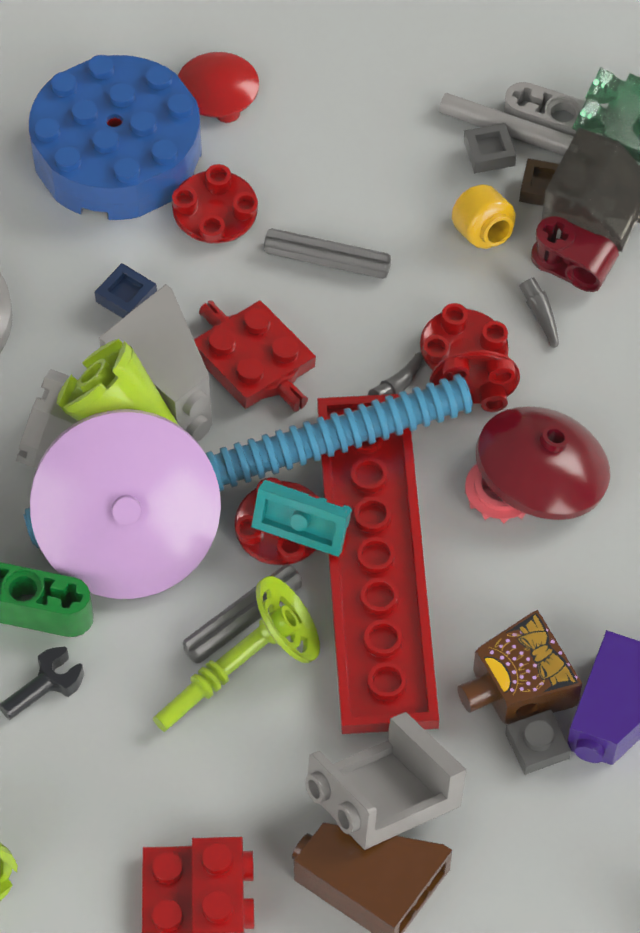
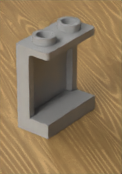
(388, 785)

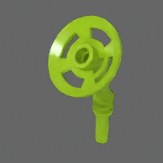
(281, 622)

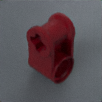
(575, 257)

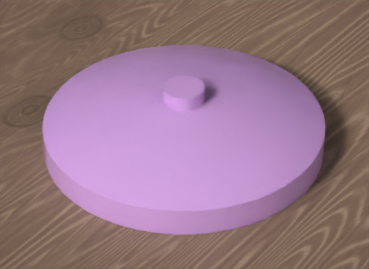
(125, 503)

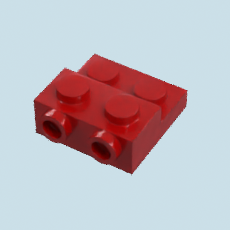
(197, 887)

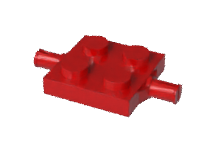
(254, 355)

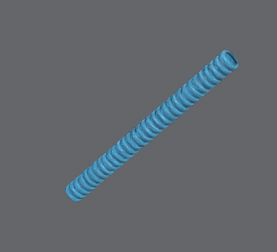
(334, 433)

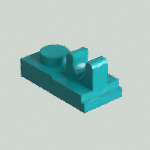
(301, 518)

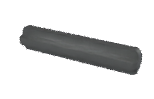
(327, 253)
(233, 619)

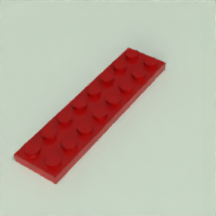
(379, 582)

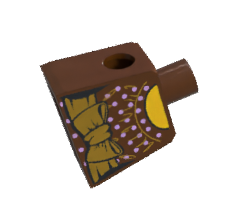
(522, 673)

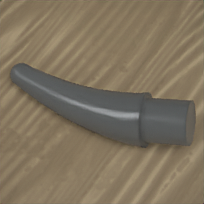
(541, 308)
(401, 380)

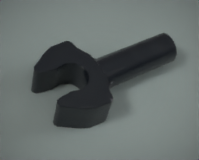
(45, 681)

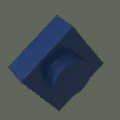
(124, 290)

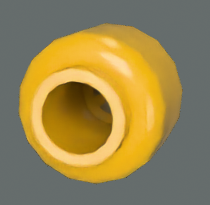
(483, 216)

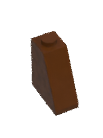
(372, 886)

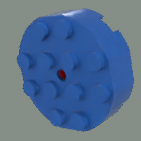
(115, 136)

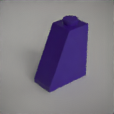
(610, 704)

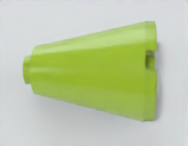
(112, 382)

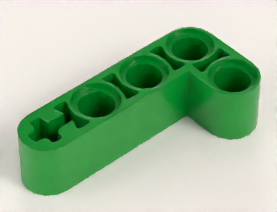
(58, 603)

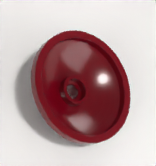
(542, 463)

